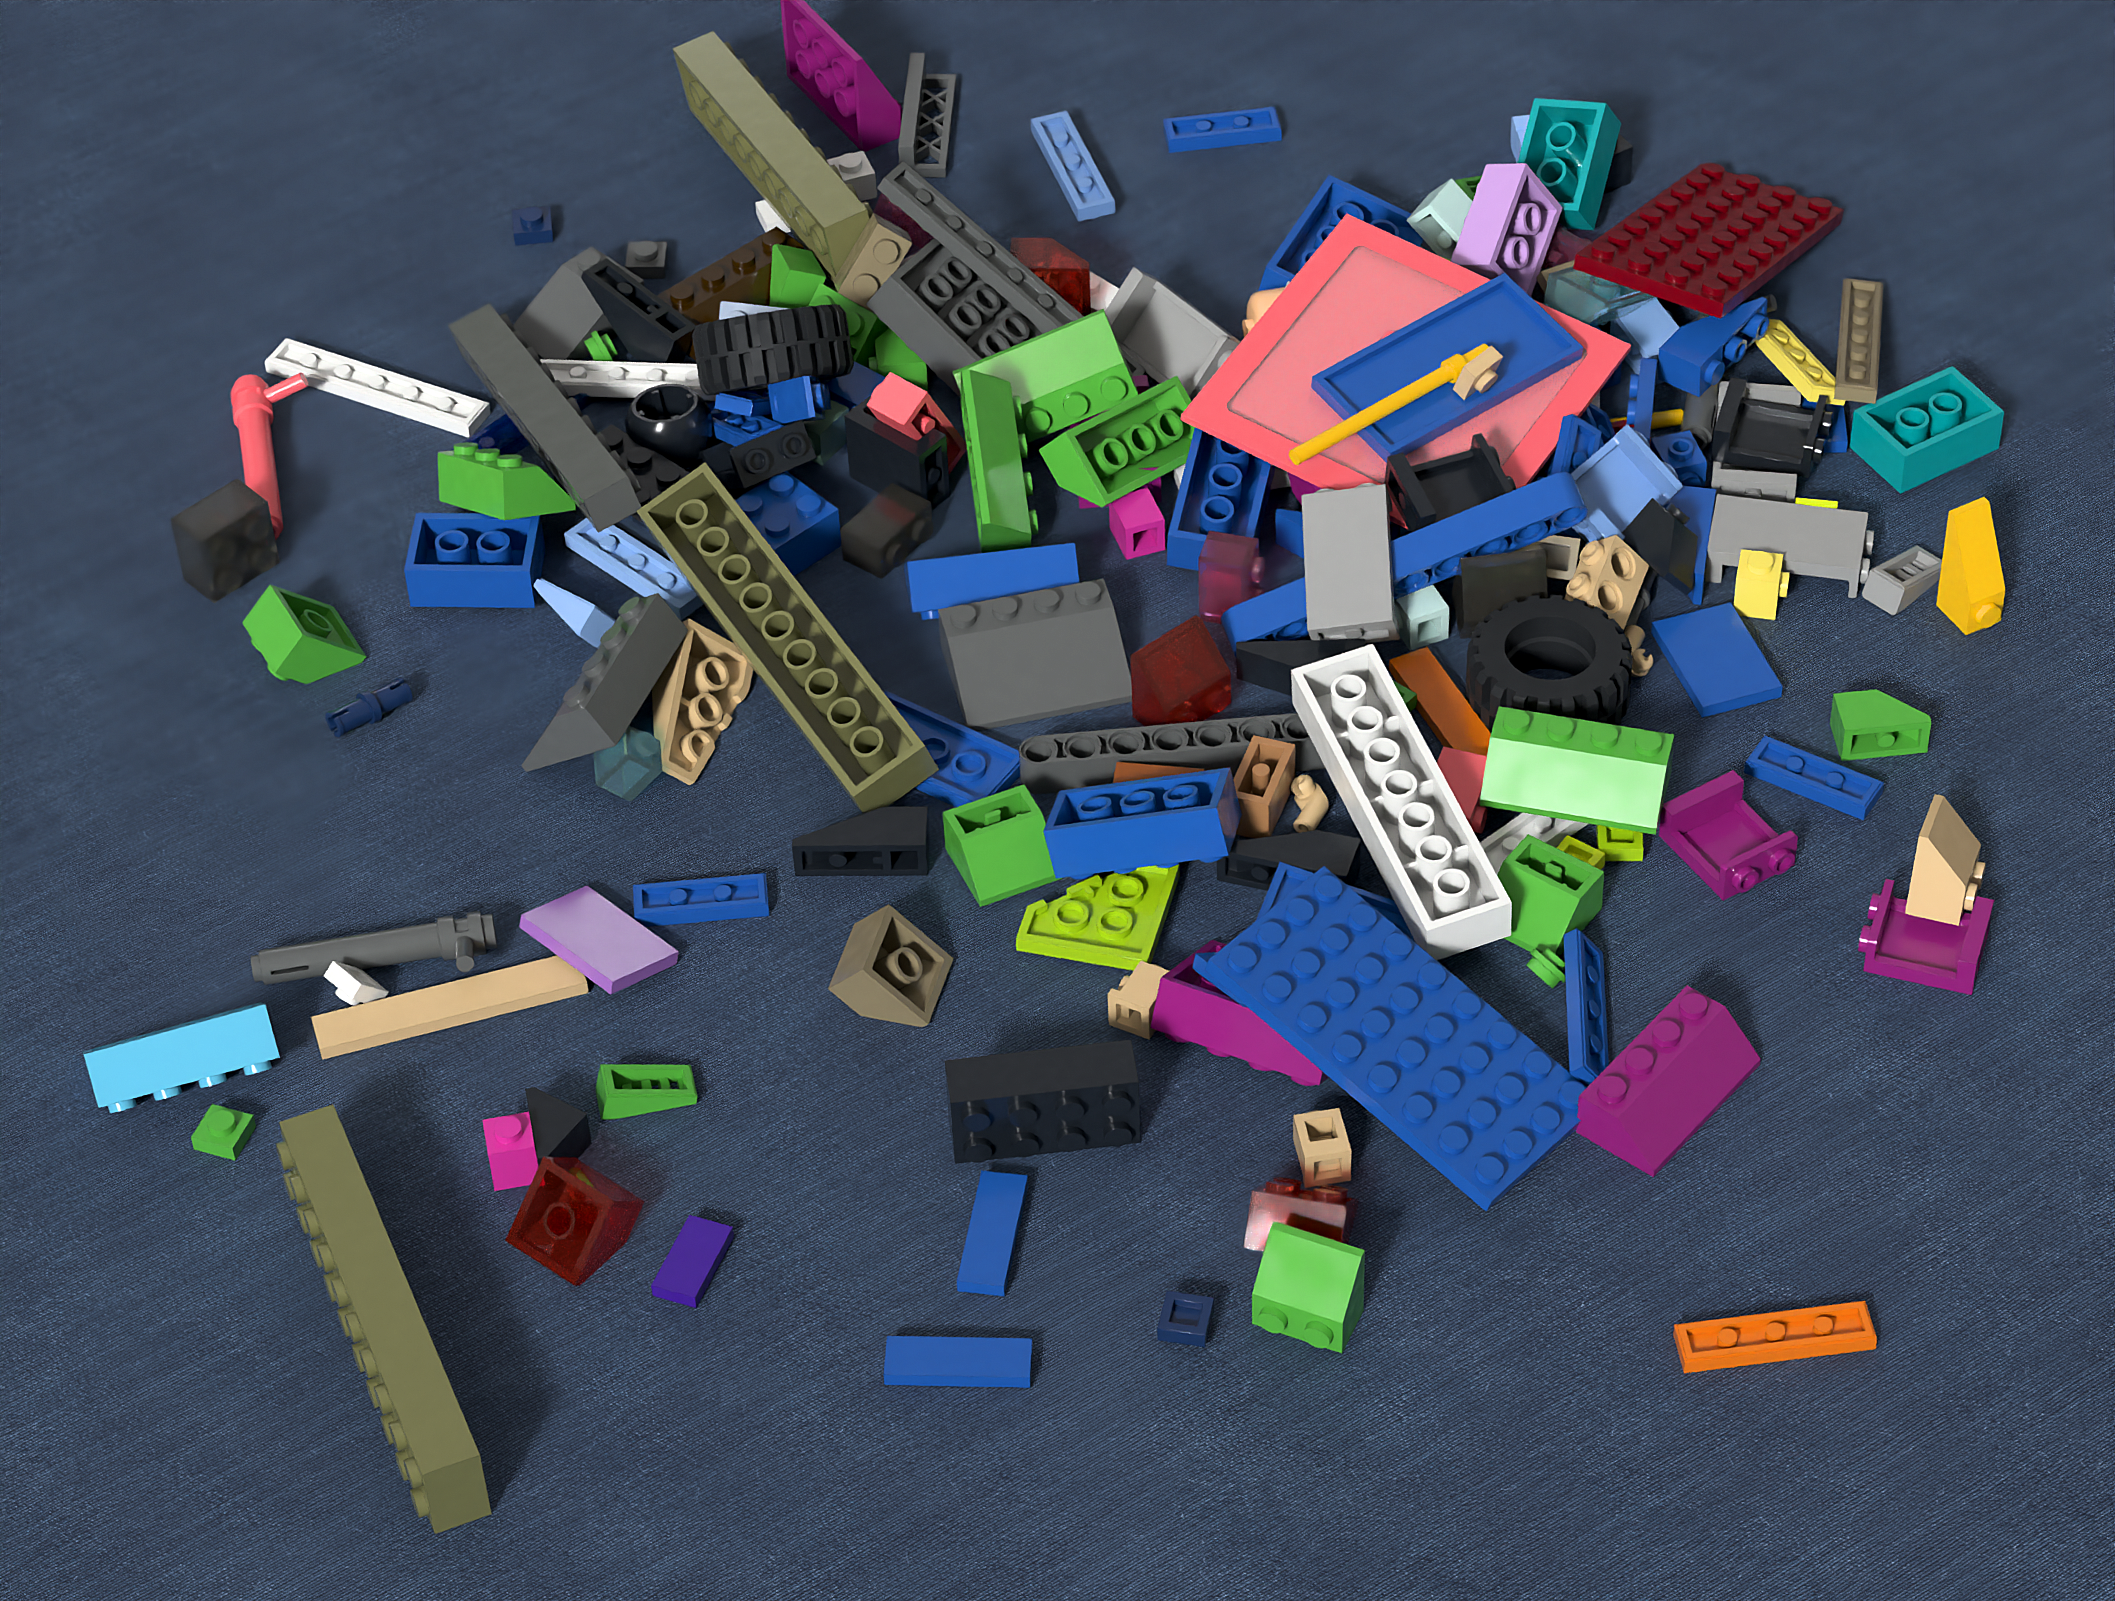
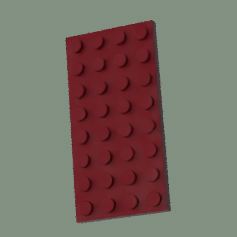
(1709, 239)

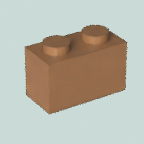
(1264, 785)

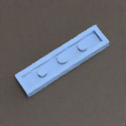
(633, 565)

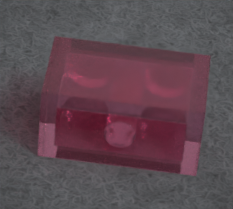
(1228, 573)

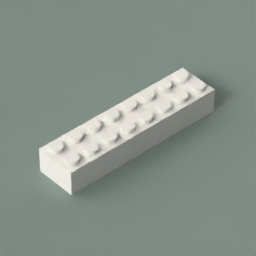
(1401, 803)

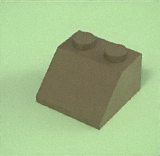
(890, 970)

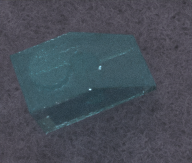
(629, 764)

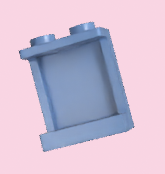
(1620, 484)

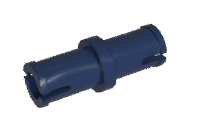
(368, 707)

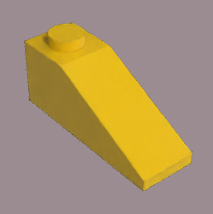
(1971, 571)

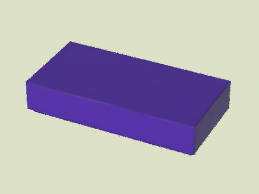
(692, 1261)

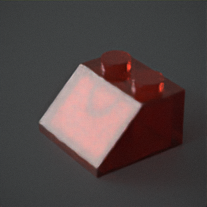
(1179, 677)
(573, 1218)

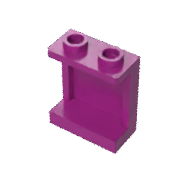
(1725, 837)
(1924, 948)

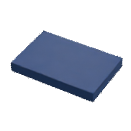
(1716, 659)

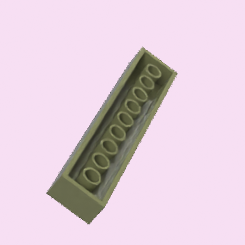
(772, 151)
(788, 641)
(384, 1321)

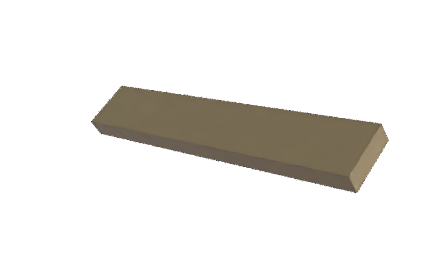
(1859, 341)

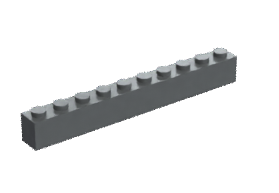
(547, 417)

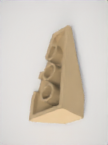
(697, 699)

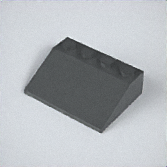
(948, 312)
(1035, 655)
(611, 683)

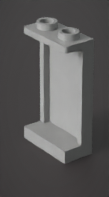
(1167, 332)
(1752, 482)
(1810, 537)
(1349, 564)

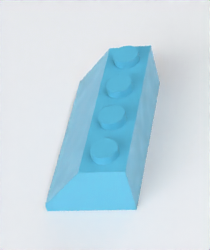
(181, 1055)

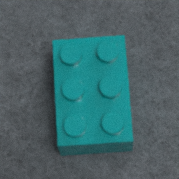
(1571, 154)
(1926, 429)

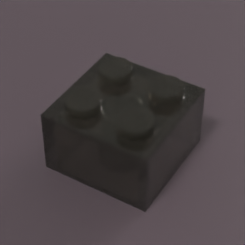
(225, 540)

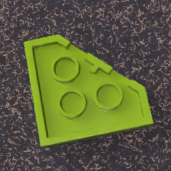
(1103, 919)

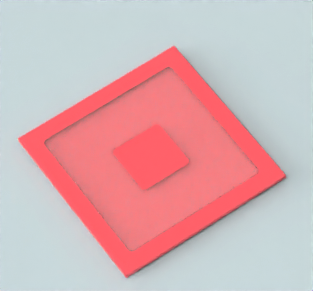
(1344, 300)

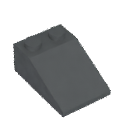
(566, 312)

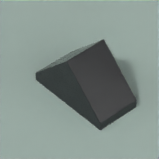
(557, 1126)

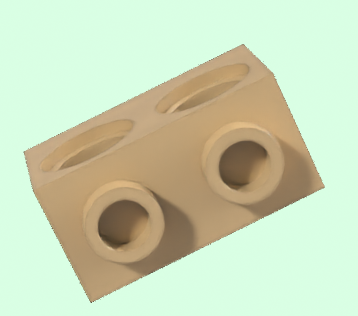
(1608, 578)

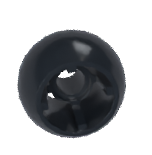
(671, 422)

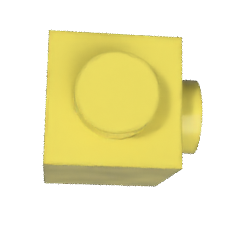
(1760, 584)

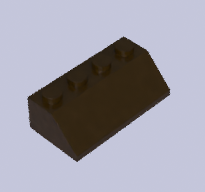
(736, 278)

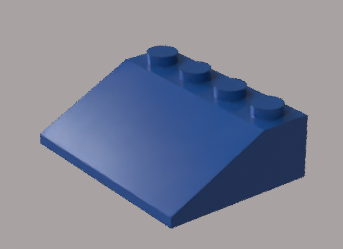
(1319, 219)

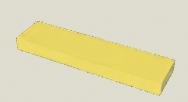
(1797, 363)

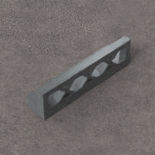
(917, 124)

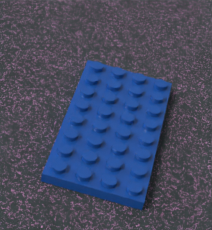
(1402, 1036)

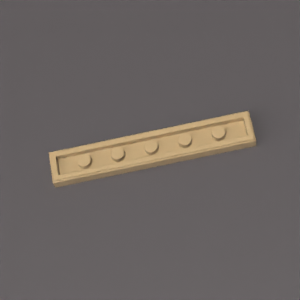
(446, 1005)

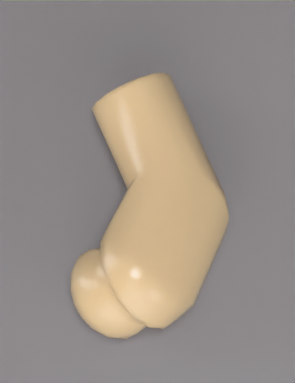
(1640, 663)
(1311, 802)

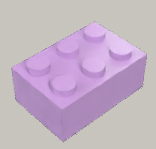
(1508, 225)

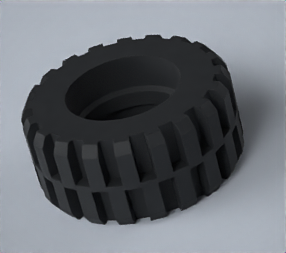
(772, 348)
(1549, 636)

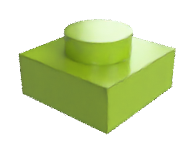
(1619, 844)

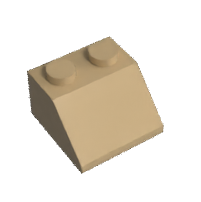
(1944, 867)

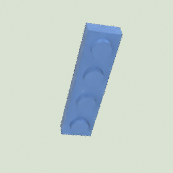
(1072, 166)

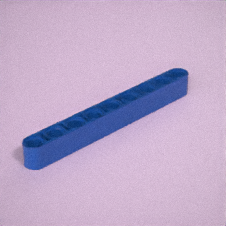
(1427, 554)

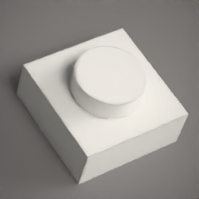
(354, 984)

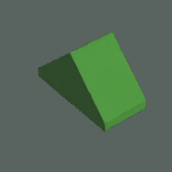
(793, 277)

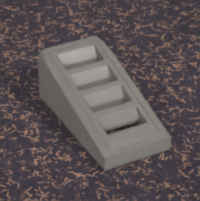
(1898, 582)

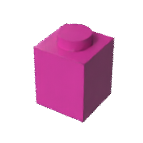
(1137, 524)
(510, 1150)

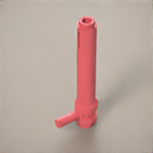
(253, 417)

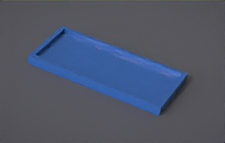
(1489, 315)

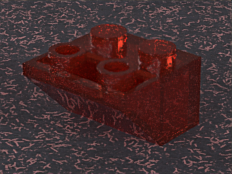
(1058, 268)
(1319, 1211)

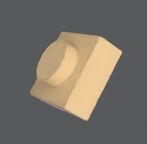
(1478, 373)

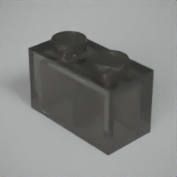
(886, 531)

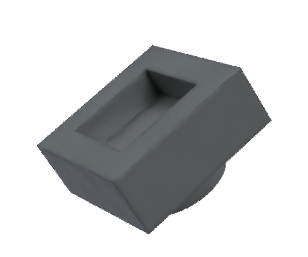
(647, 259)

